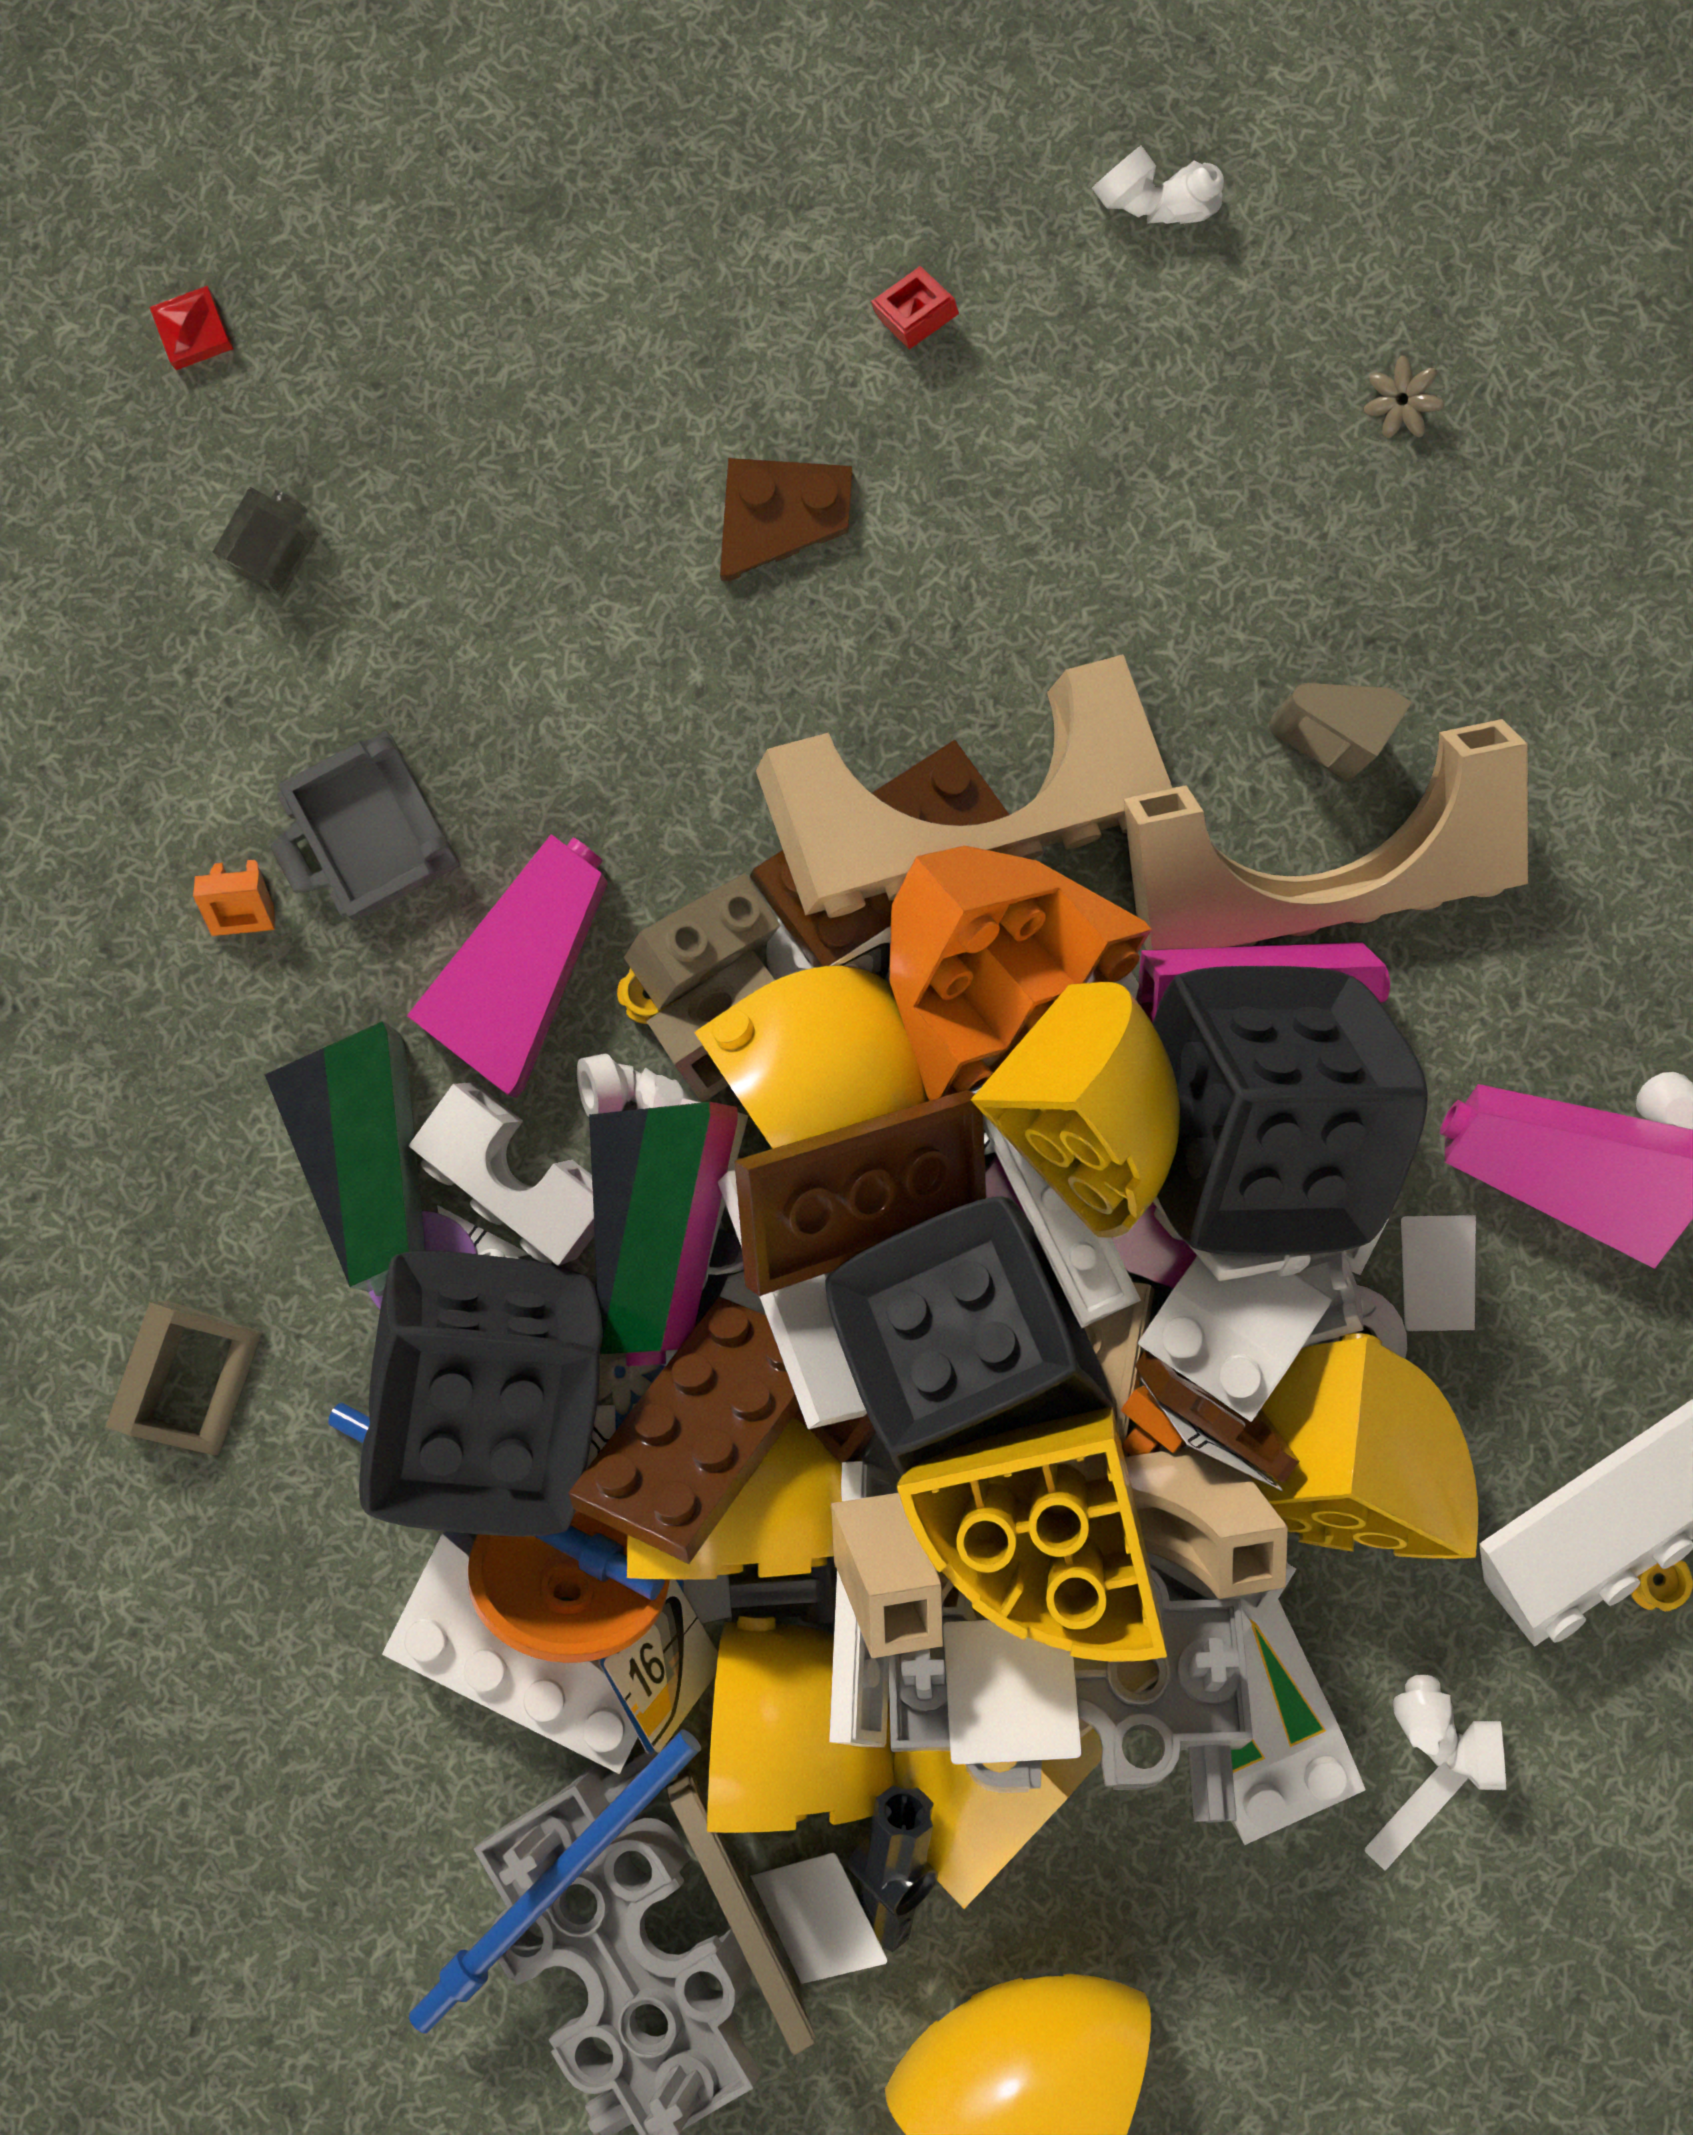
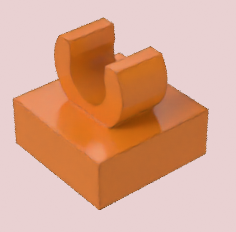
(234, 900)
(1153, 1426)

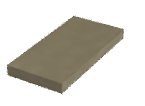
(742, 1913)

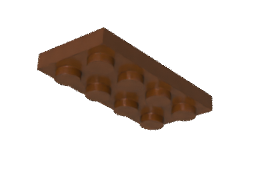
(935, 790)
(855, 1186)
(693, 1435)

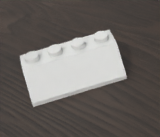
(1597, 1533)

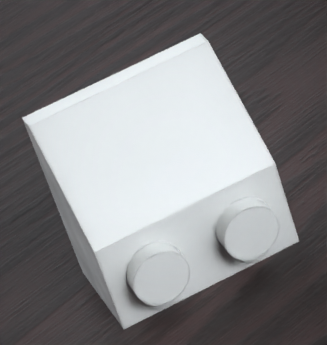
(1235, 1332)

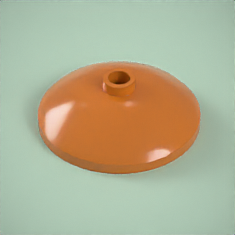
(517, 1592)

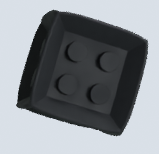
(1289, 1110)
(961, 1333)
(480, 1394)

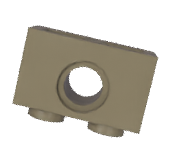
(700, 940)
(680, 1020)

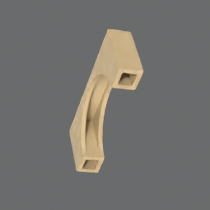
(1454, 845)
(854, 846)
(1188, 1512)

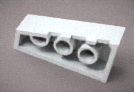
(452, 1646)

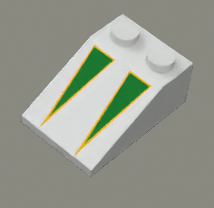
(1297, 1748)

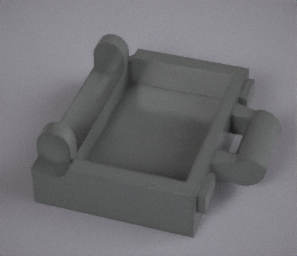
(364, 828)

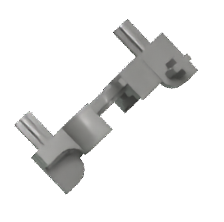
(1194, 1706)
(648, 2079)

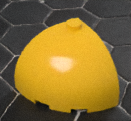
(816, 1053)
(1091, 1105)
(1374, 1454)
(775, 1520)
(1043, 1536)
(774, 1734)
(980, 1828)
(1028, 2062)

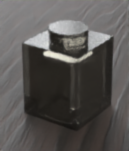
(267, 540)

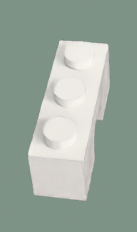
(468, 1146)

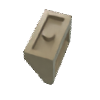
(1339, 724)
(150, 1366)

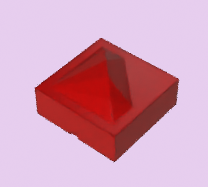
(915, 307)
(191, 328)

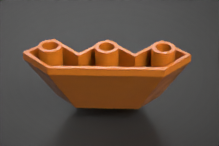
(988, 950)

